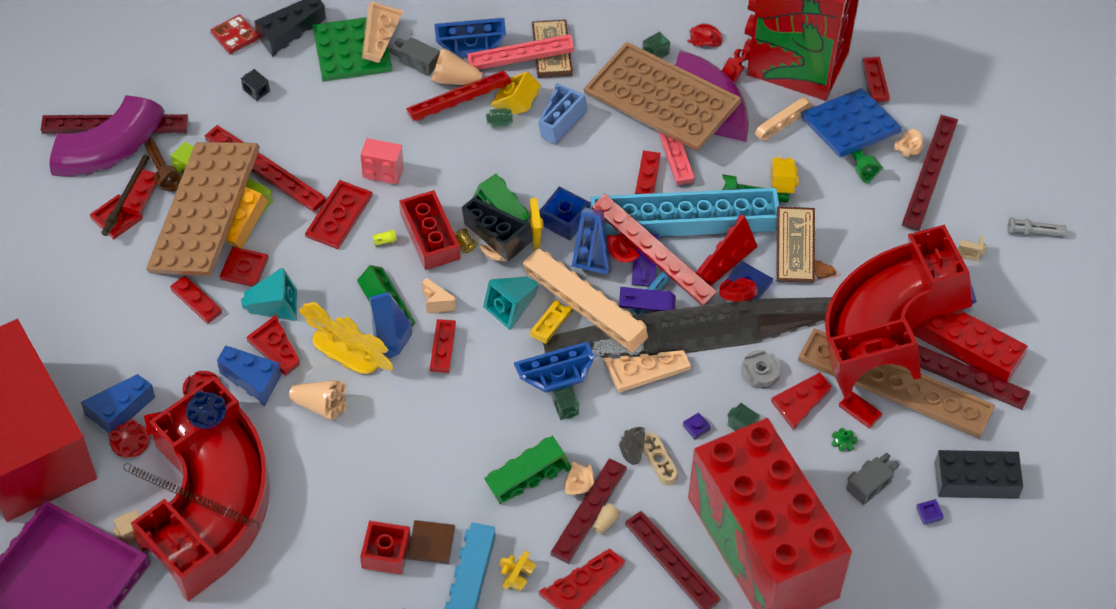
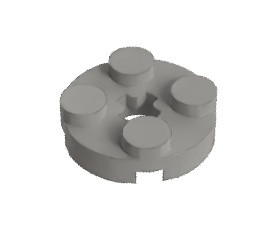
(761, 378)

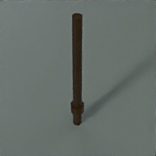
(112, 218)

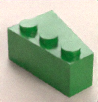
(498, 195)

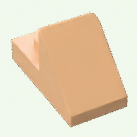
(438, 298)

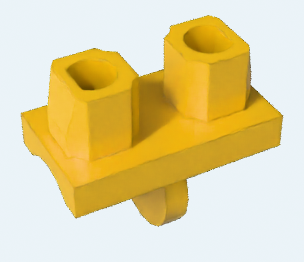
(522, 564)

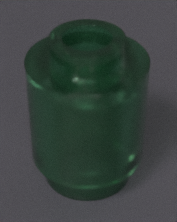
(499, 117)

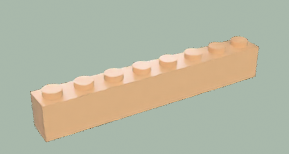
(586, 300)

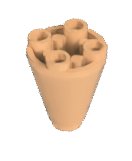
(454, 70)
(322, 397)

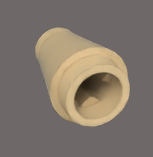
(607, 517)

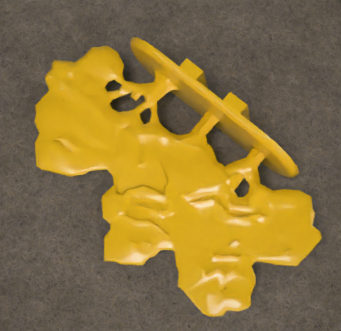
(345, 342)

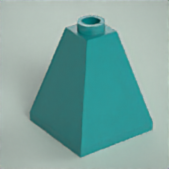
(273, 297)
(509, 298)

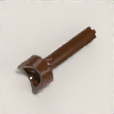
(166, 175)

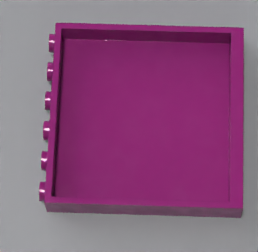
(67, 565)

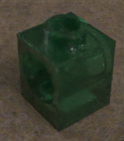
(566, 402)

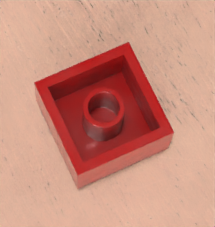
(385, 547)

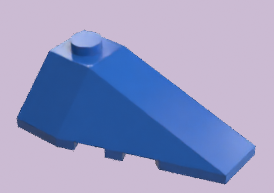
(389, 323)

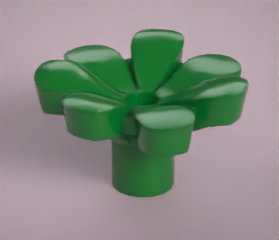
(844, 439)

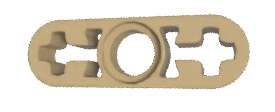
(659, 467)

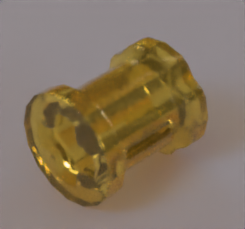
(465, 241)

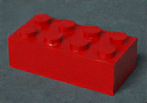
(429, 230)

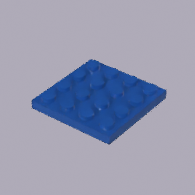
(851, 122)

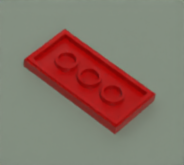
(338, 214)

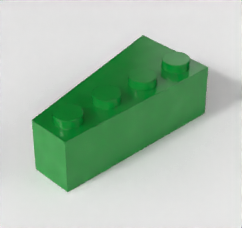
(528, 470)

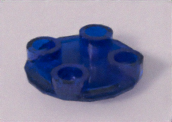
(206, 410)

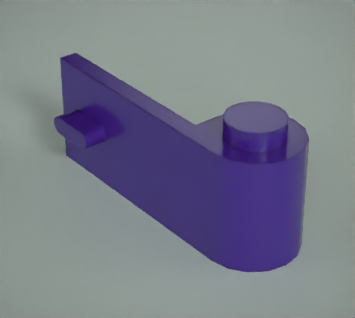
(643, 269)
(646, 299)

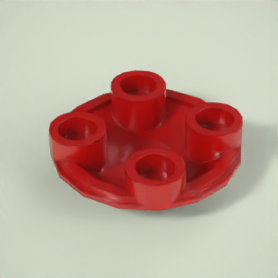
(129, 439)

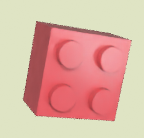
(382, 161)

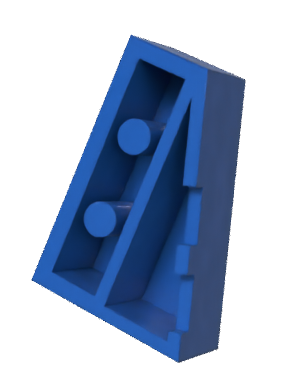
(592, 243)
(251, 372)
(118, 402)

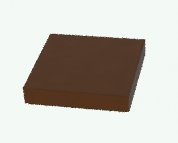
(431, 542)

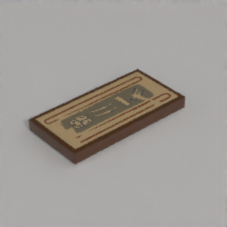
(554, 65)
(795, 244)

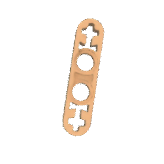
(782, 119)

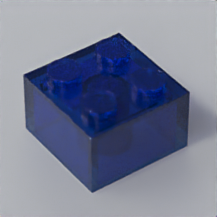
(563, 212)

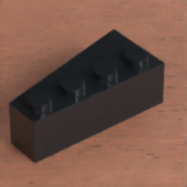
(288, 23)
(497, 228)

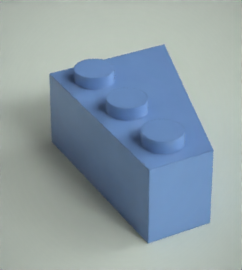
(562, 112)

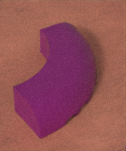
(737, 124)
(108, 142)

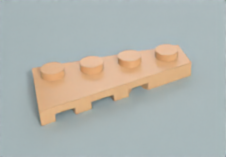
(379, 29)
(641, 370)

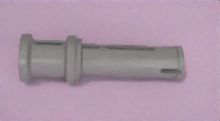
(1027, 227)

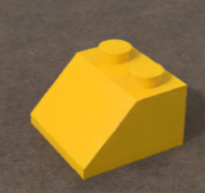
(519, 94)

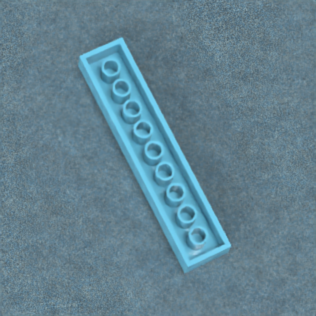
(699, 211)

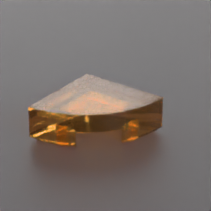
(823, 270)

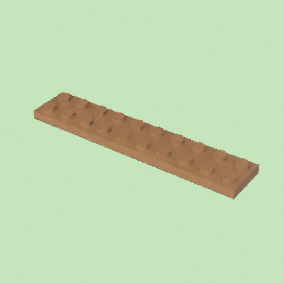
(921, 395)

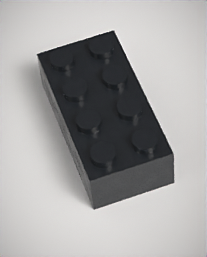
(978, 474)

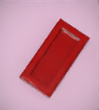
(860, 410)

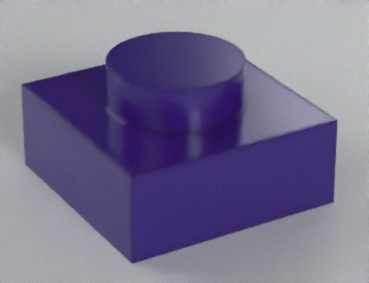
(696, 425)
(929, 512)

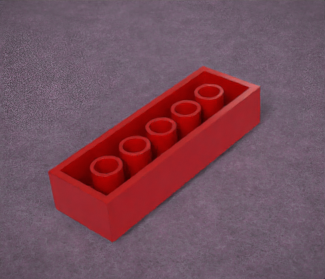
(973, 343)

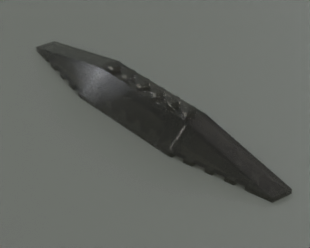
(705, 326)

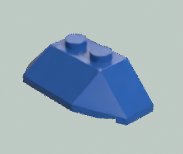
(470, 36)
(556, 368)

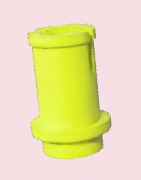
(384, 237)

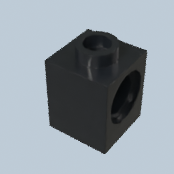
(255, 85)

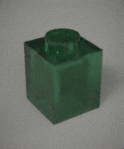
(657, 45)
(741, 417)

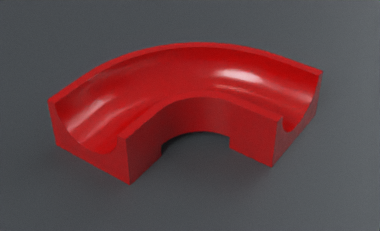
(887, 298)
(221, 466)

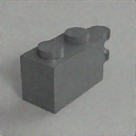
(416, 54)
(871, 478)

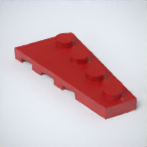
(728, 252)
(583, 582)

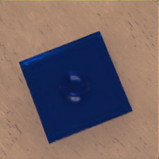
(746, 271)

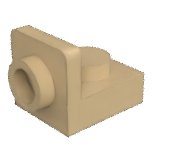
(971, 250)

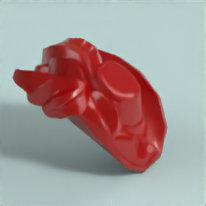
(705, 35)
(621, 249)

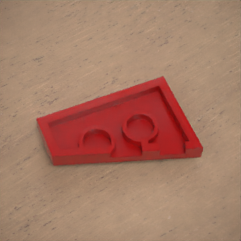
(274, 345)
(798, 400)

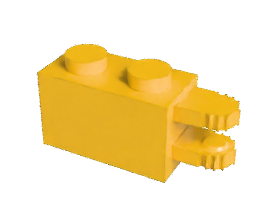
(784, 175)

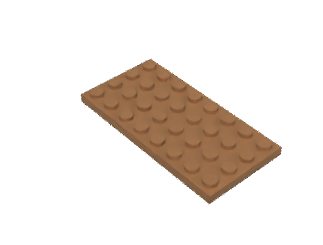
(662, 96)
(203, 208)

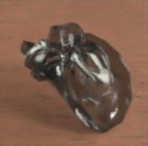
(633, 445)

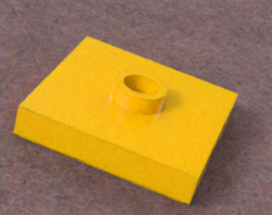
(536, 223)

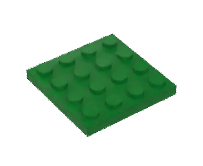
(341, 50)

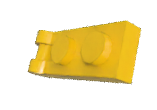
(551, 321)

